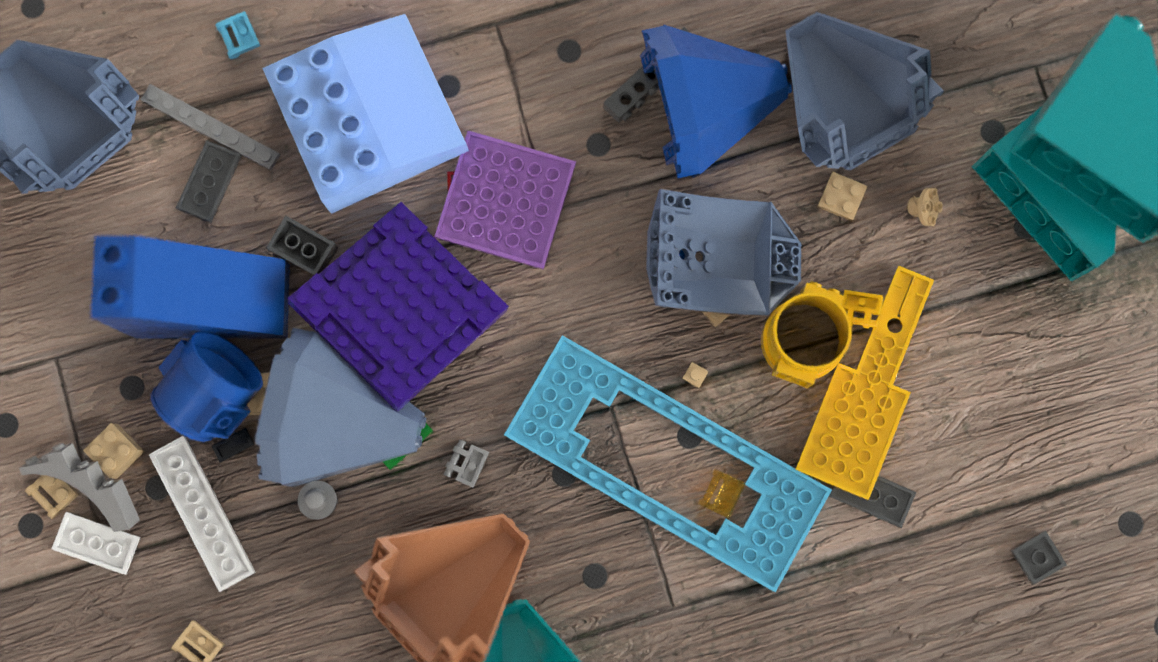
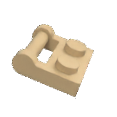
(59, 490)
(199, 639)

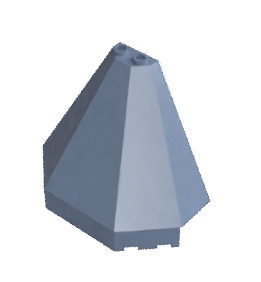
(855, 90)
(60, 115)
(326, 417)

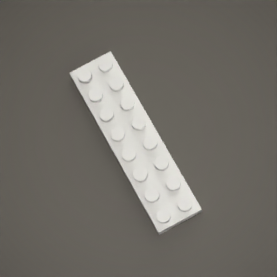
(202, 513)

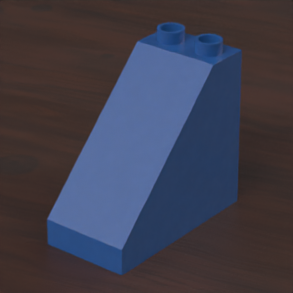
(181, 289)

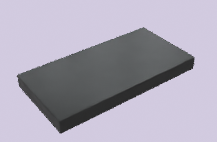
(208, 181)
(887, 501)

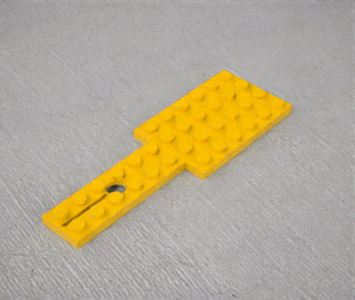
(863, 404)

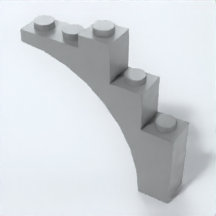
(88, 478)

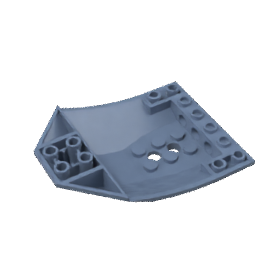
(745, 248)

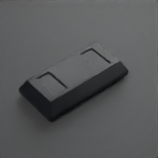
(233, 445)

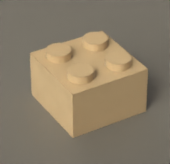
(114, 450)

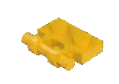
(862, 303)

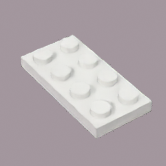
(95, 543)

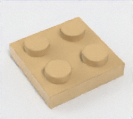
(842, 196)

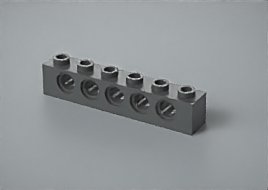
(626, 91)

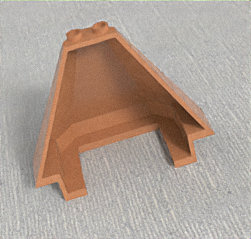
(445, 586)

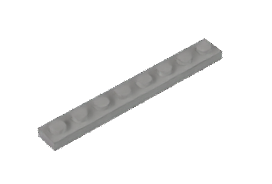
(210, 127)

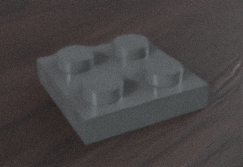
(1038, 557)

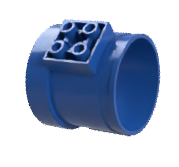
(206, 387)

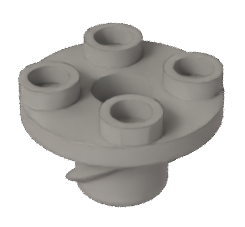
(317, 500)

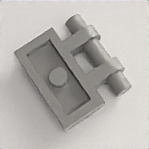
(472, 465)

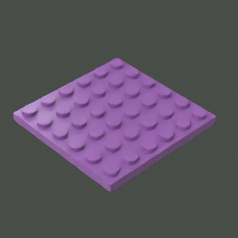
(505, 200)

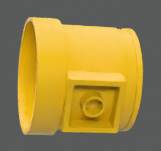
(782, 365)

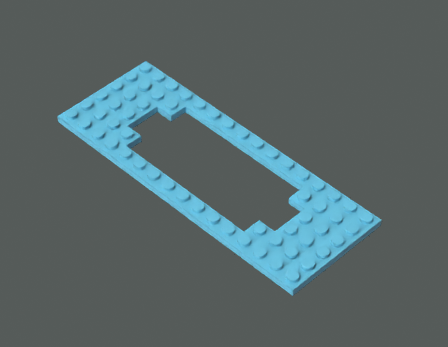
(774, 527)

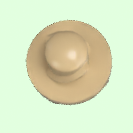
(926, 206)

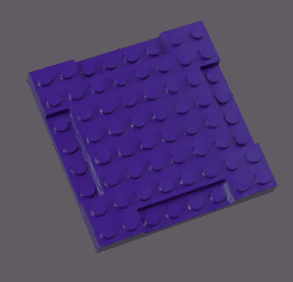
(398, 306)

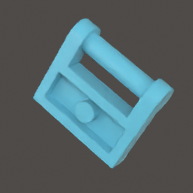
(243, 31)

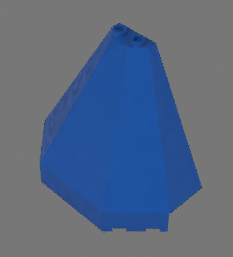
(709, 94)

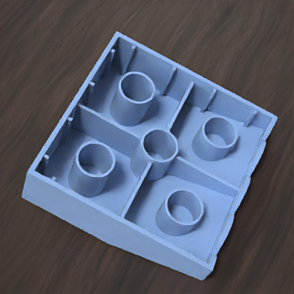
(365, 111)

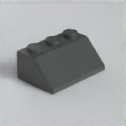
(302, 246)

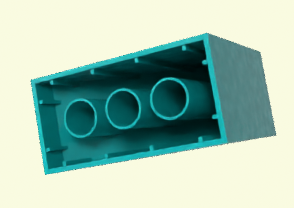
(1102, 129)
(1058, 221)

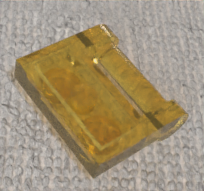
(727, 495)

